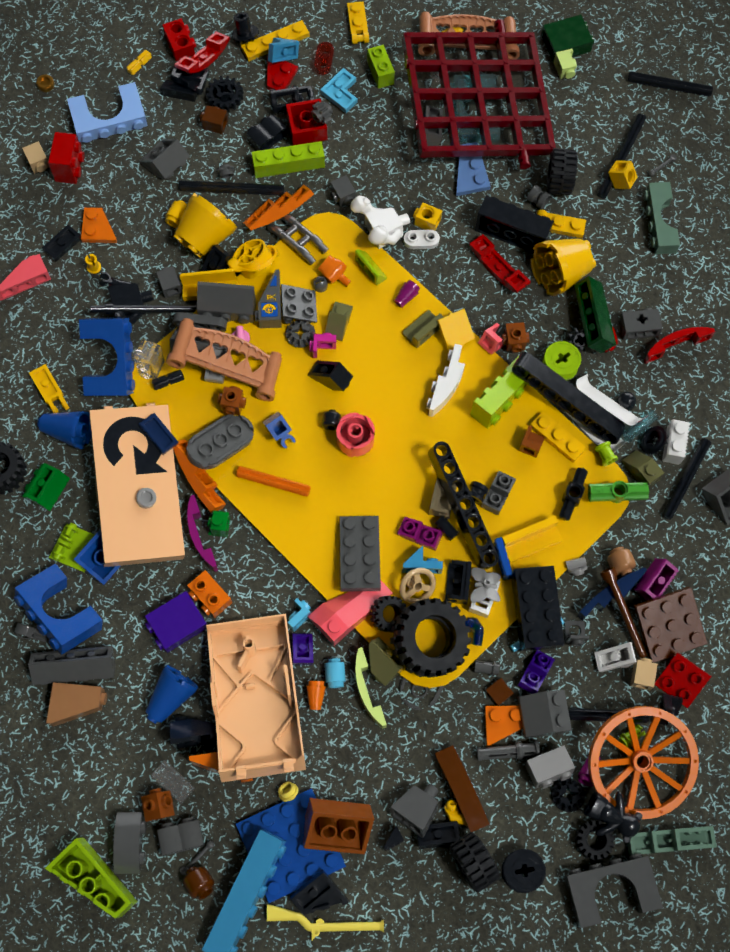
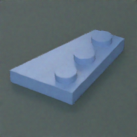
(471, 175)

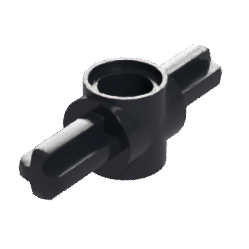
(571, 502)

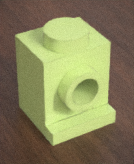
(565, 64)

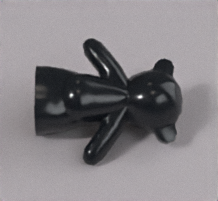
(615, 817)

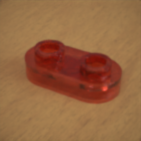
(324, 59)

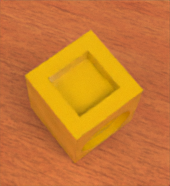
(623, 174)
(426, 210)

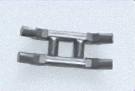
(298, 246)

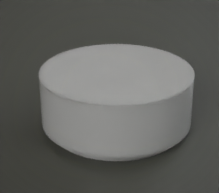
(146, 498)

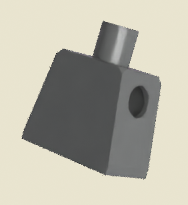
(416, 809)

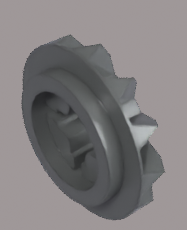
(293, 338)

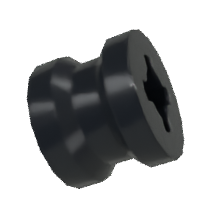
(478, 491)

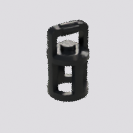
(295, 92)

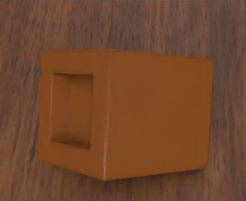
(531, 443)

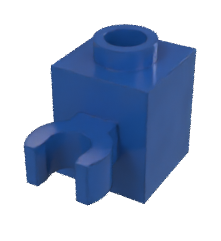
(279, 428)

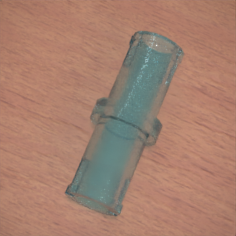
(640, 427)

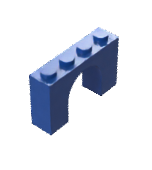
(117, 333)
(62, 633)

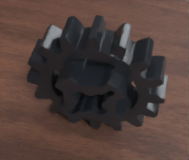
(224, 93)

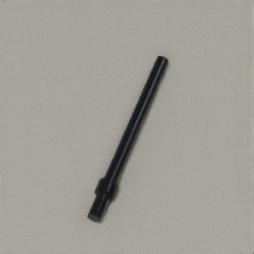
(109, 308)

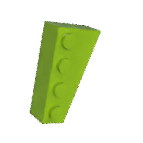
(498, 398)
(92, 878)

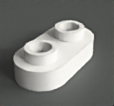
(422, 240)

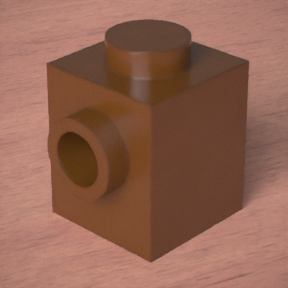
(214, 119)

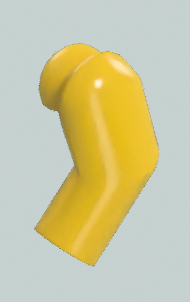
(453, 813)

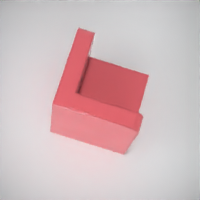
(490, 340)

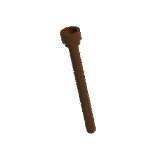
(610, 577)

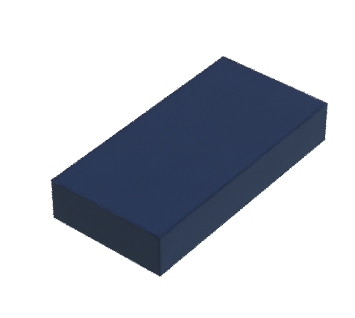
(158, 433)

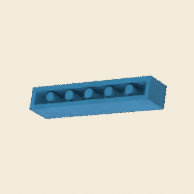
(245, 893)

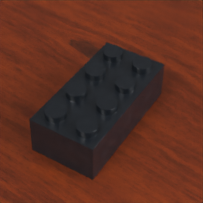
(512, 224)
(537, 608)

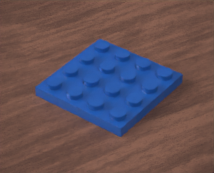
(297, 863)

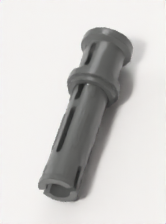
(518, 751)

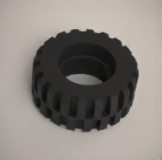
(455, 633)

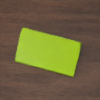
(369, 267)

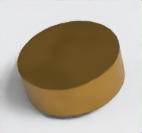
(45, 83)

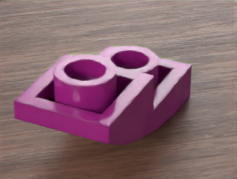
(419, 533)

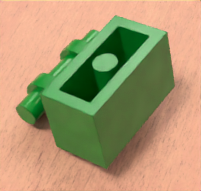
(45, 486)

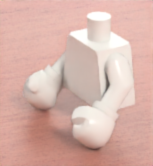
(383, 224)

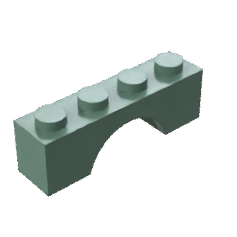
(664, 237)

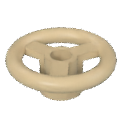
(415, 584)

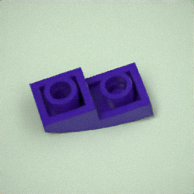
(536, 672)

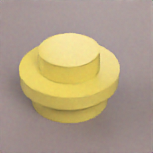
(288, 791)

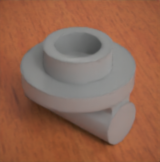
(576, 566)

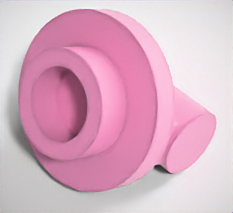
(243, 334)

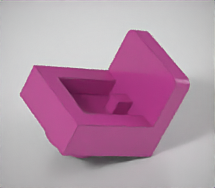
(322, 341)

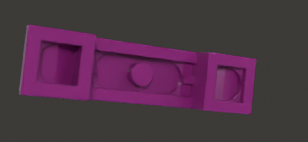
(192, 514)

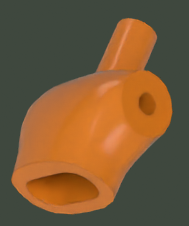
(333, 270)

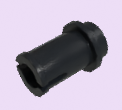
(446, 527)

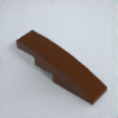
(461, 788)

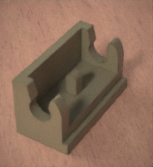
(439, 504)

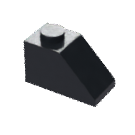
(331, 375)

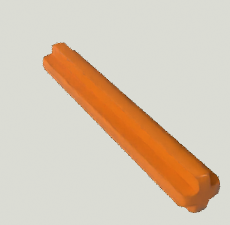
(273, 481)

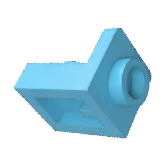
(296, 619)

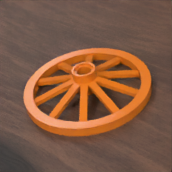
(648, 760)

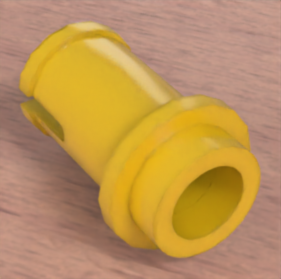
(93, 265)

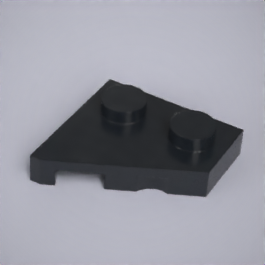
(191, 81)
(318, 894)

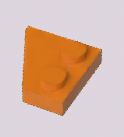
(96, 227)
(501, 722)

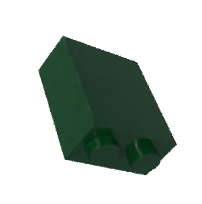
(567, 34)

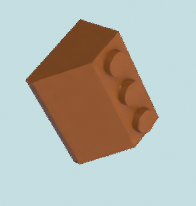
(337, 826)

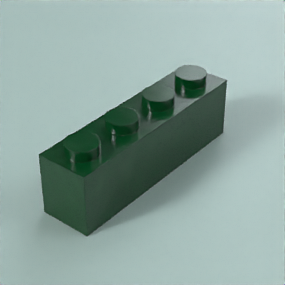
(595, 314)

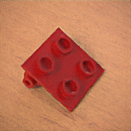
(682, 679)

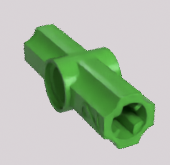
(629, 491)

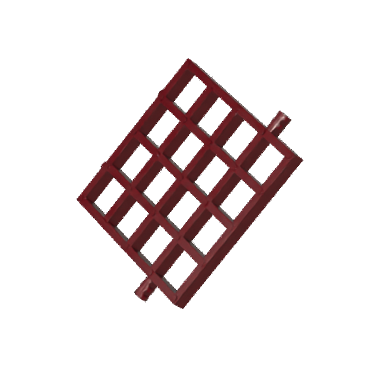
(478, 93)

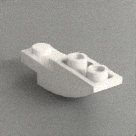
(448, 383)

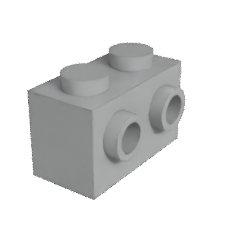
(550, 767)

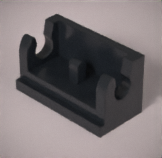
(458, 582)

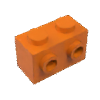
(209, 593)

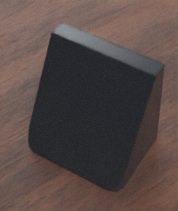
(394, 839)

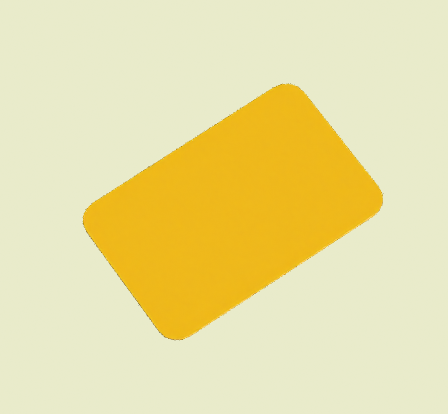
(396, 475)

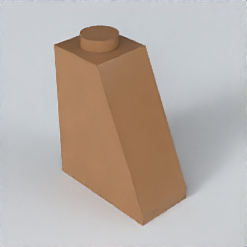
(73, 702)

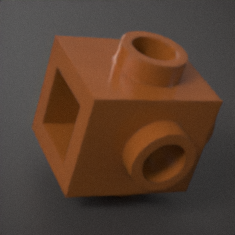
(515, 337)
(232, 400)
(157, 805)

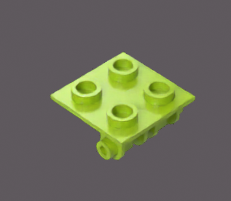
(70, 544)

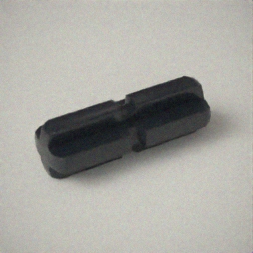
(163, 381)

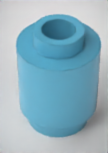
(335, 673)

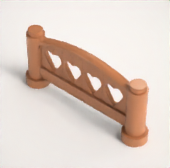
(428, 24)
(186, 350)

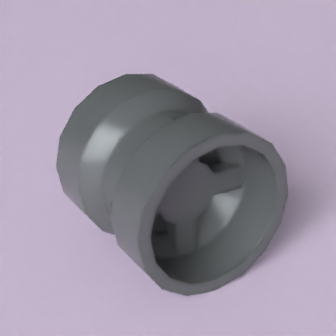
(538, 197)

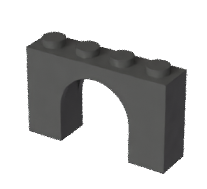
(636, 872)

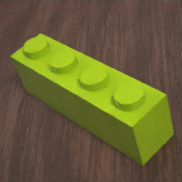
(288, 159)

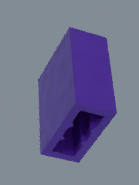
(175, 622)

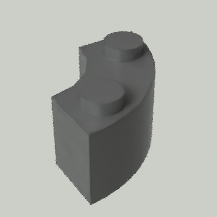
(128, 843)

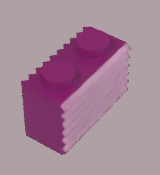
(656, 579)

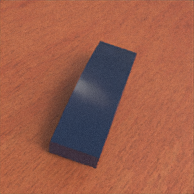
(605, 596)

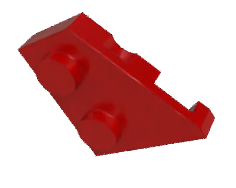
(280, 74)

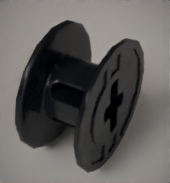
(532, 880)

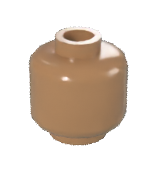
(622, 561)

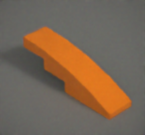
(273, 211)
(199, 479)

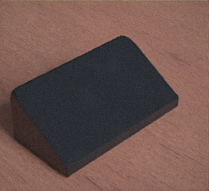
(175, 90)

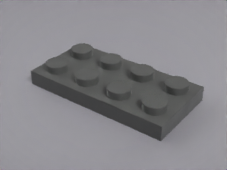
(359, 553)

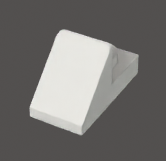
(615, 657)

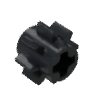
(573, 336)

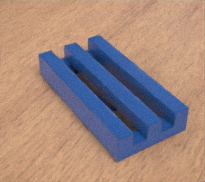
(503, 560)

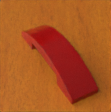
(206, 56)
(497, 265)
(697, 334)

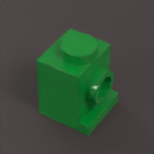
(219, 524)

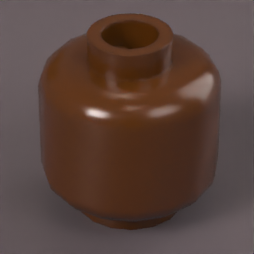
(198, 882)

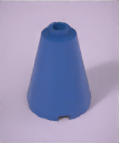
(67, 427)
(169, 694)

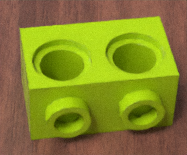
(380, 66)

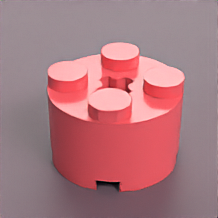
(364, 432)

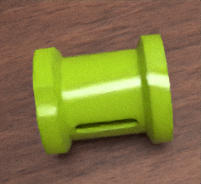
(606, 453)

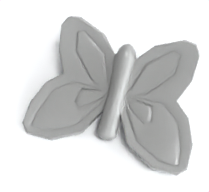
(486, 584)

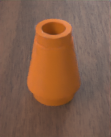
(315, 694)

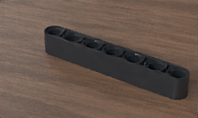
(568, 398)
(461, 515)

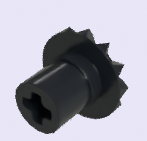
(244, 30)

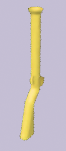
(277, 913)

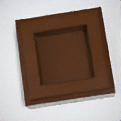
(499, 692)

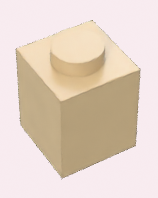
(36, 157)
(644, 674)

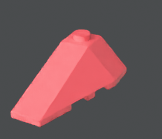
(345, 612)

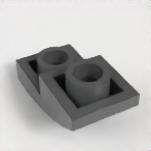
(498, 492)

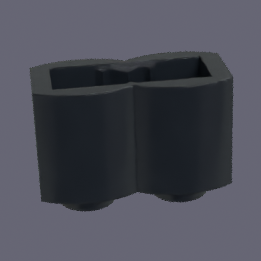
(266, 133)

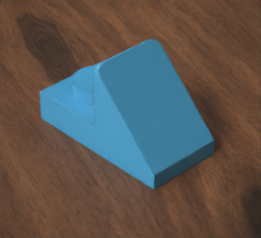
(283, 50)
(416, 561)

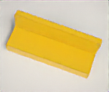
(190, 280)
(532, 539)

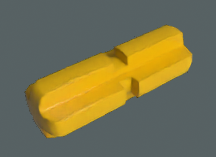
(142, 59)

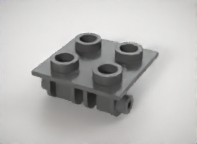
(298, 304)

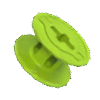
(559, 352)

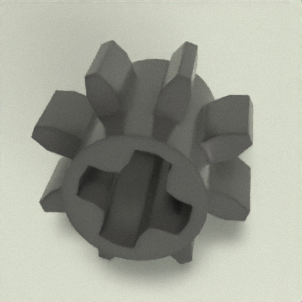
(321, 112)

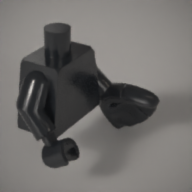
(125, 293)

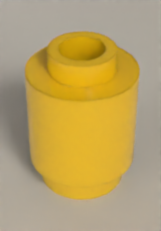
(175, 213)

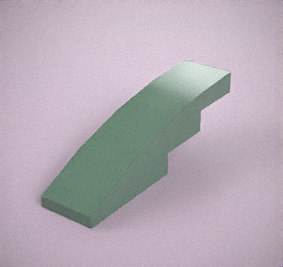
(672, 840)

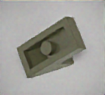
(338, 320)

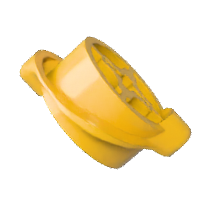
(253, 258)

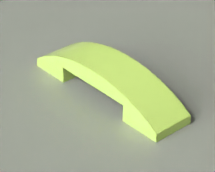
(375, 712)

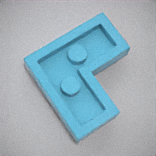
(337, 91)

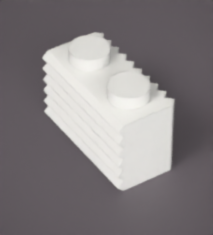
(675, 450)

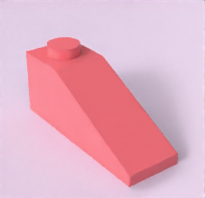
(25, 276)

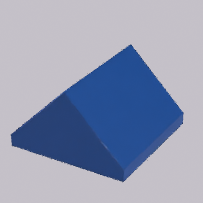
(92, 560)

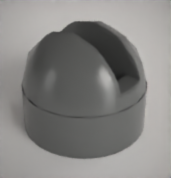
(321, 286)

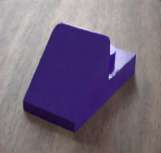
(302, 649)

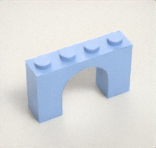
(128, 119)

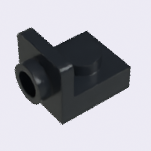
(670, 704)

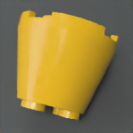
(202, 226)
(561, 263)

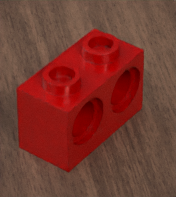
(178, 39)

